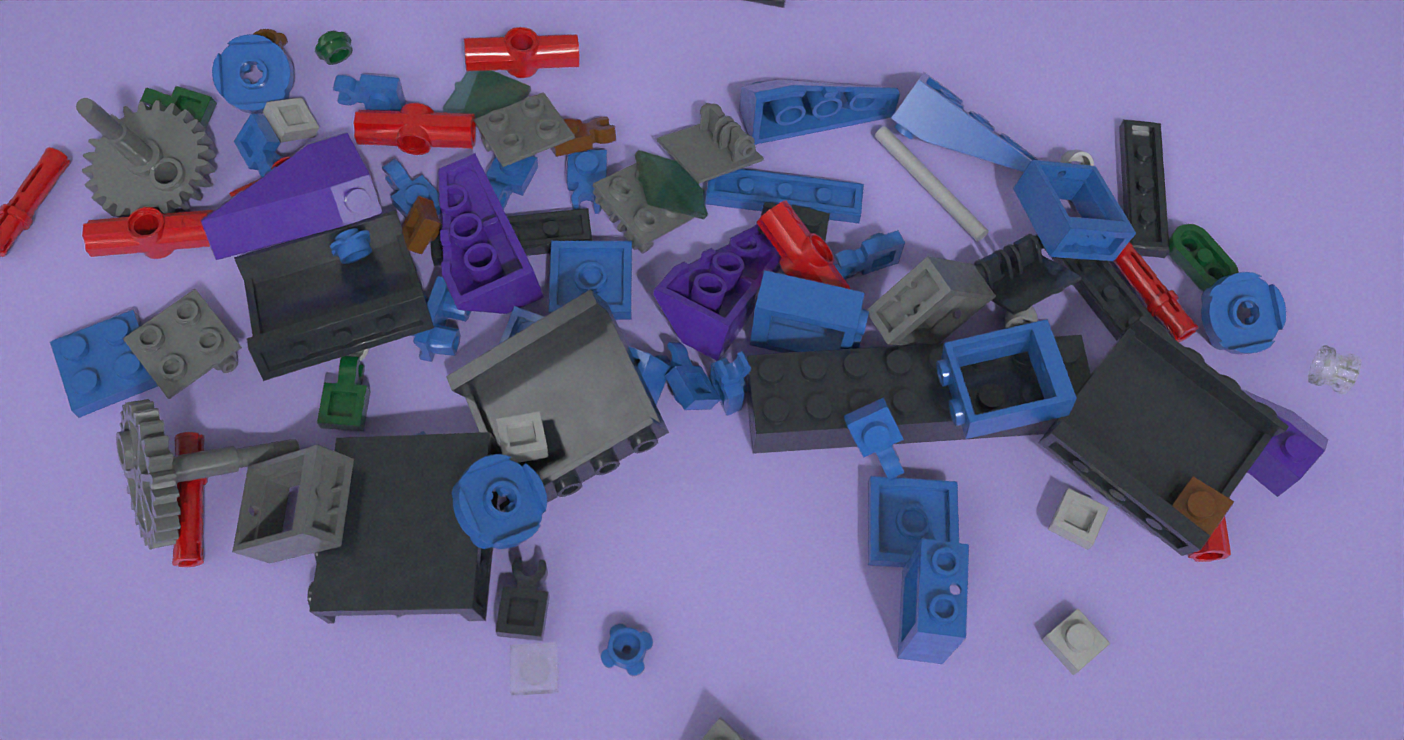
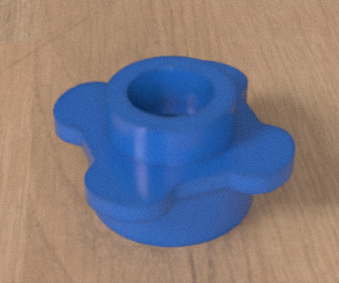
(351, 245)
(624, 636)

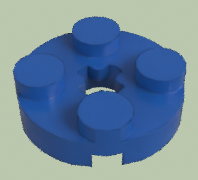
(237, 60)
(1221, 319)
(484, 522)

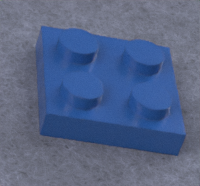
(595, 266)
(100, 366)
(904, 513)

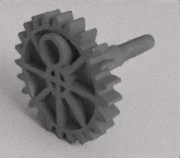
(143, 155)
(154, 471)

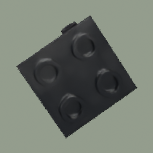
(1023, 275)

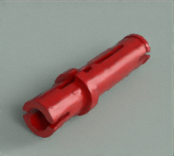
(17, 213)
(1158, 298)
(189, 546)

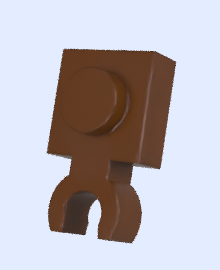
(585, 135)

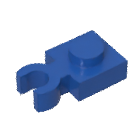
(374, 91)
(583, 171)
(874, 254)

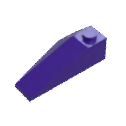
(303, 196)
(480, 249)
(718, 292)
(1289, 453)

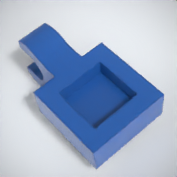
(258, 144)
(511, 178)
(408, 190)
(689, 382)
(730, 382)
(877, 431)

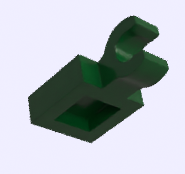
(197, 104)
(347, 401)

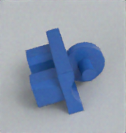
(440, 339)

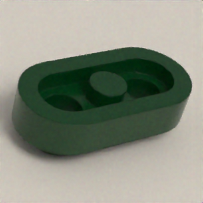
(1204, 256)

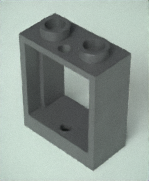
(925, 301)
(319, 511)

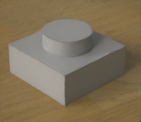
(290, 119)
(522, 437)
(1078, 518)
(1075, 641)

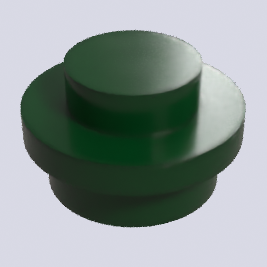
(334, 47)

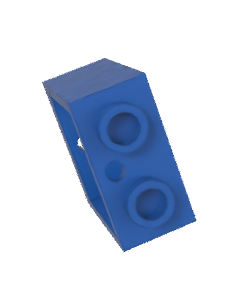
(1103, 225)
(806, 315)
(1047, 363)
(930, 615)

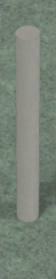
(931, 184)

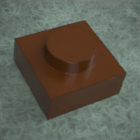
(421, 225)
(1203, 505)

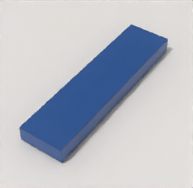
(753, 188)

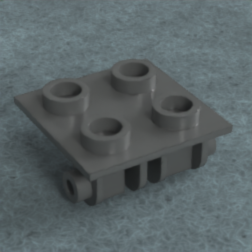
(523, 129)
(712, 146)
(624, 200)
(183, 344)

